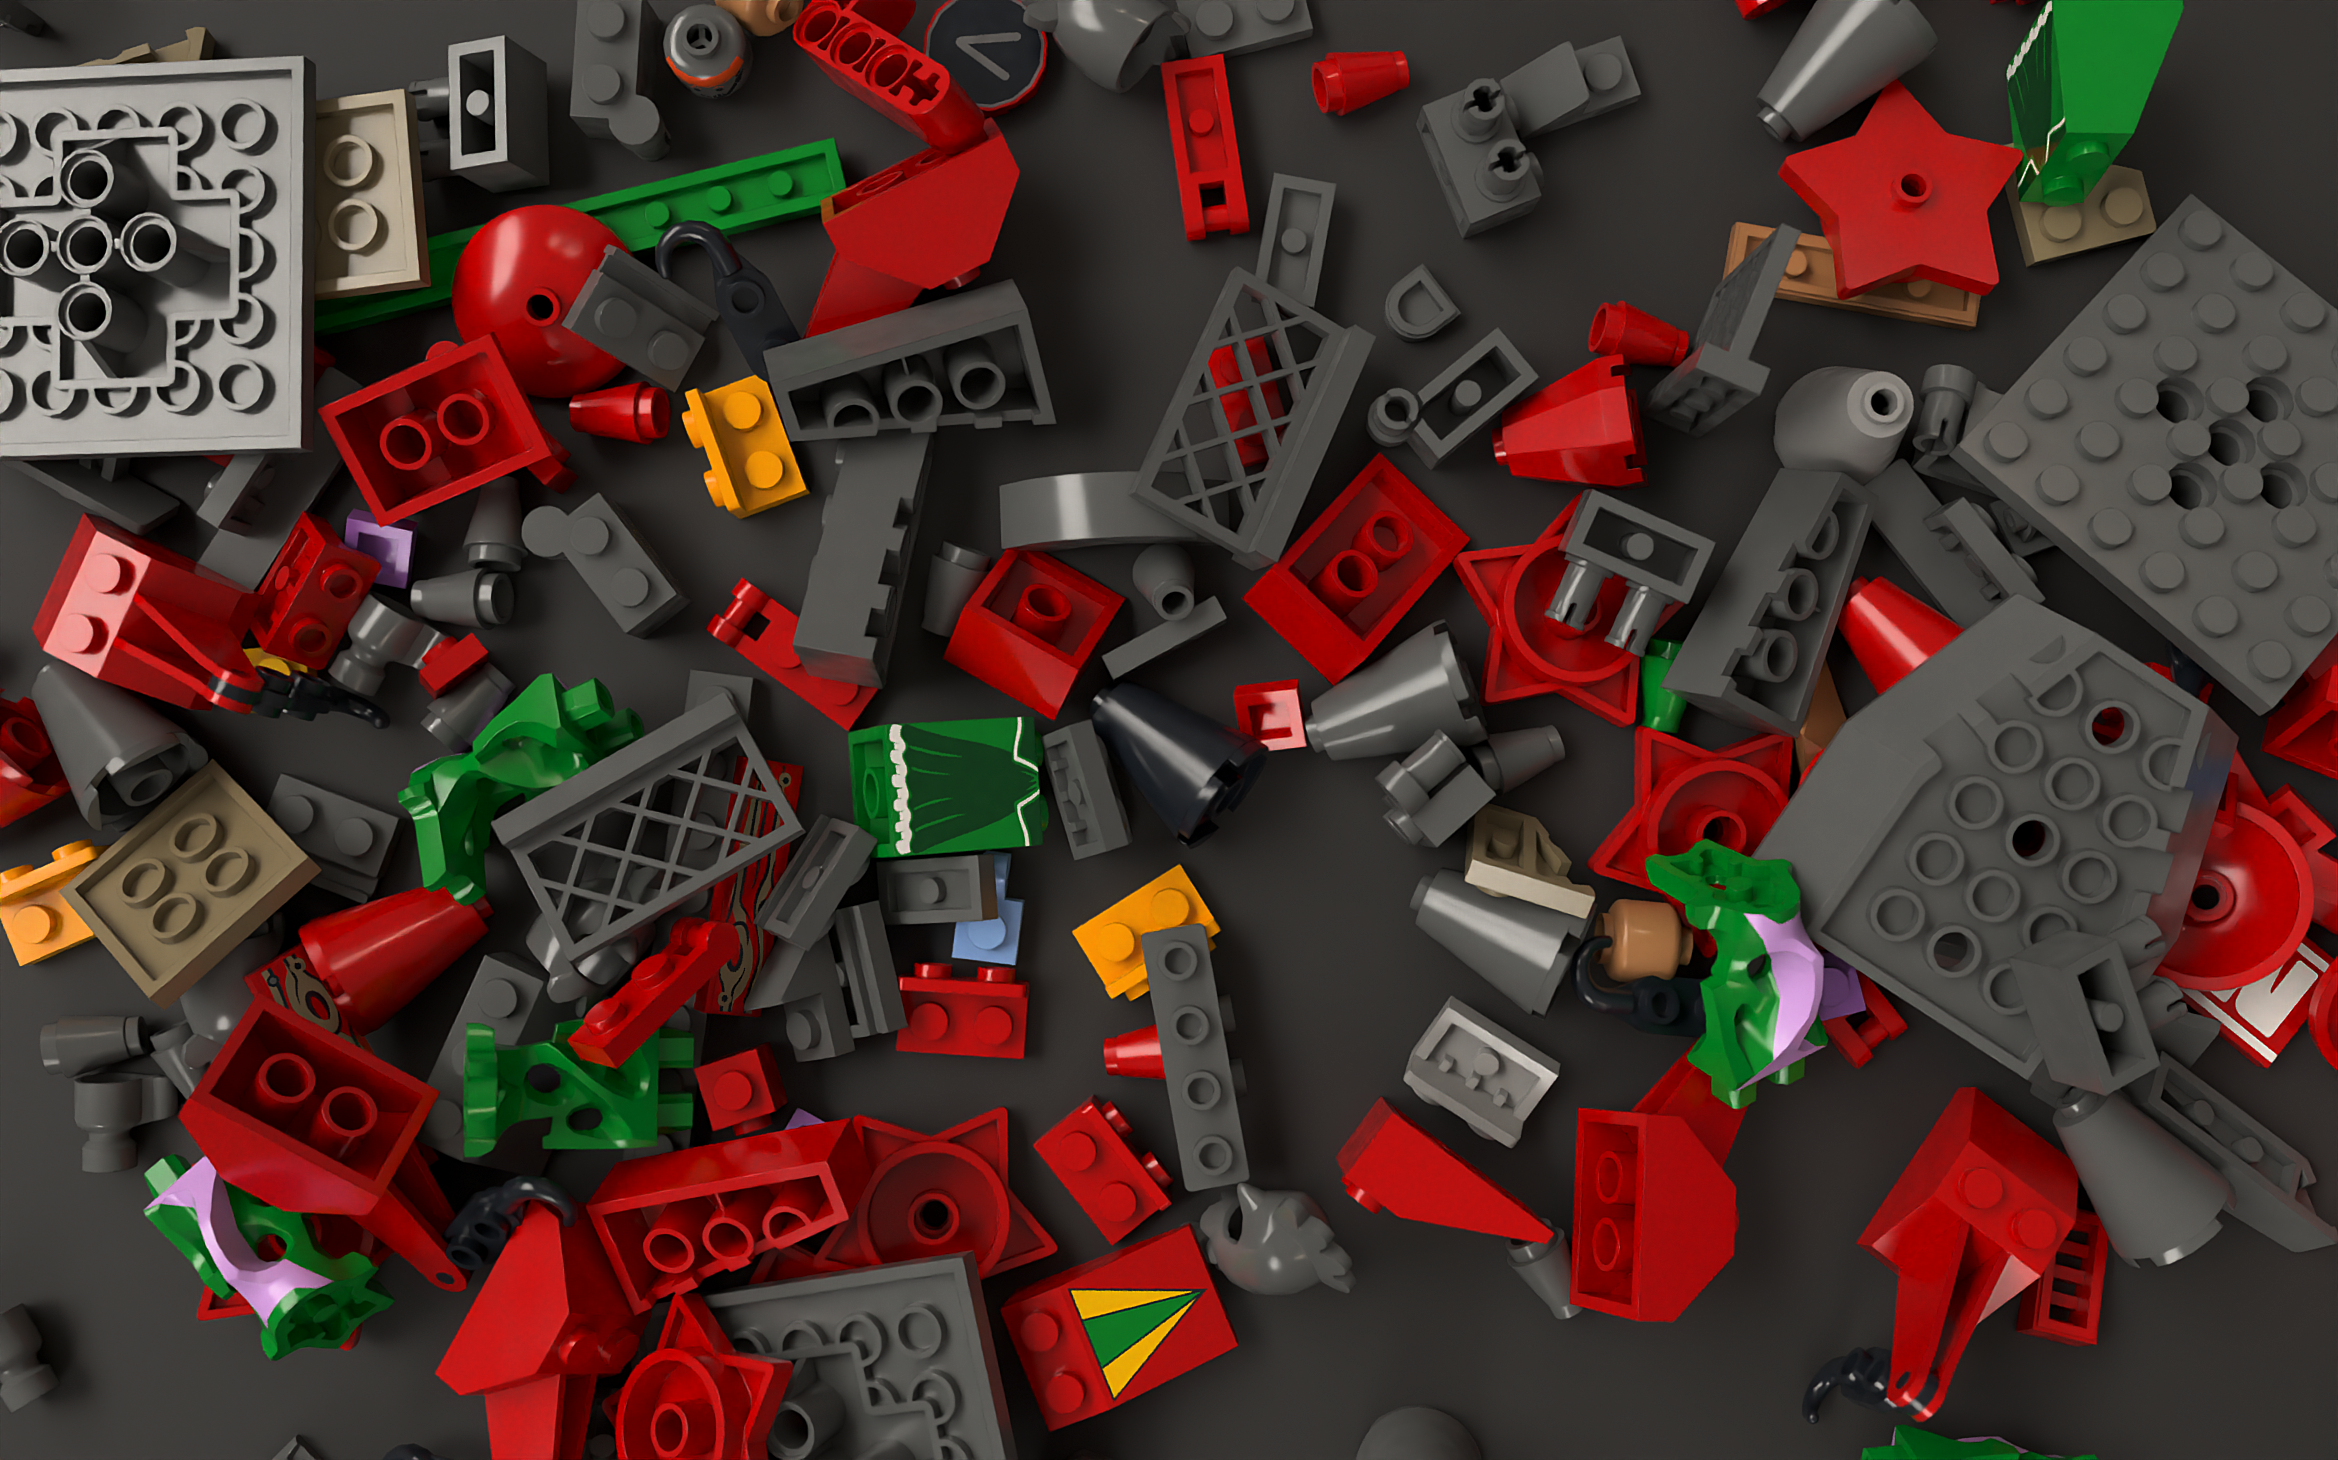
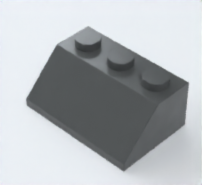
(514, 1001)

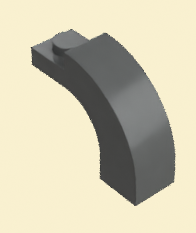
(1096, 510)

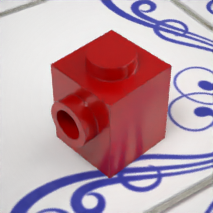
(742, 1089)

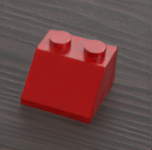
(1033, 629)

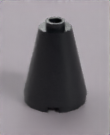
(1177, 757)

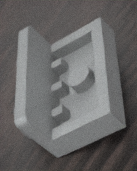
(1479, 1072)

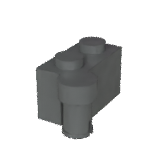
(618, 75)
(1454, 402)
(1951, 409)
(611, 560)
(1431, 792)

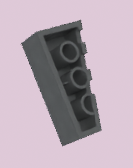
(916, 370)
(864, 556)
(1776, 604)

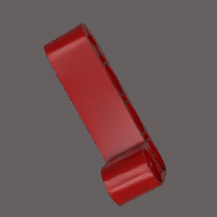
(860, 53)

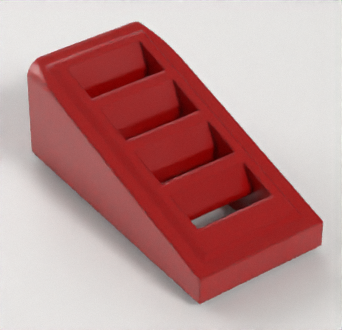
(2085, 1303)

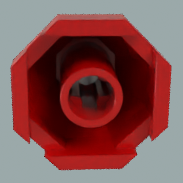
(1577, 430)

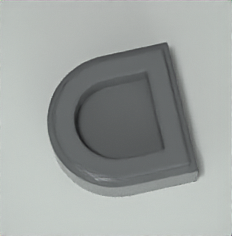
(1418, 307)

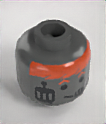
(708, 51)

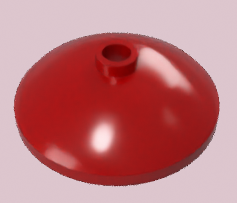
(529, 254)
(2260, 909)

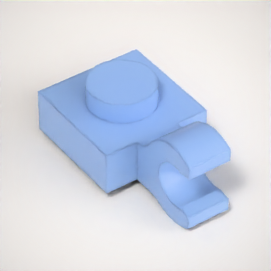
(996, 938)

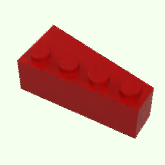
(722, 1203)

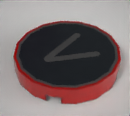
(989, 51)

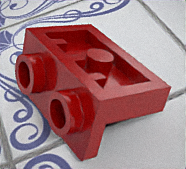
(311, 593)
(964, 1013)
(1105, 1169)

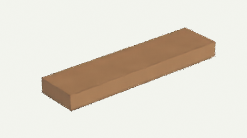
(1812, 281)

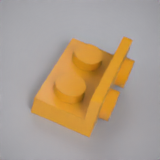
(746, 447)
(35, 912)
(1115, 934)

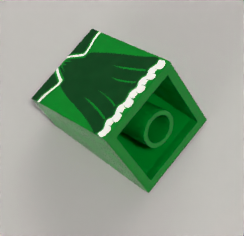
(2082, 90)
(948, 785)

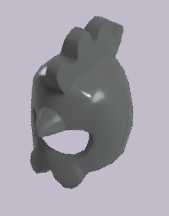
(1104, 35)
(601, 972)
(221, 995)
(1282, 1242)

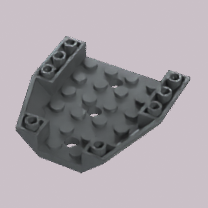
(1920, 801)

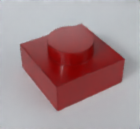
(451, 663)
(1272, 713)

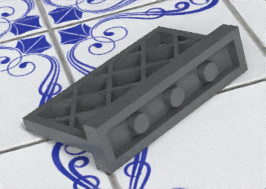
(1717, 371)
(1292, 456)
(623, 778)

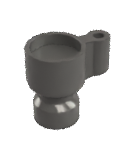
(380, 634)
(109, 1109)
(20, 1370)

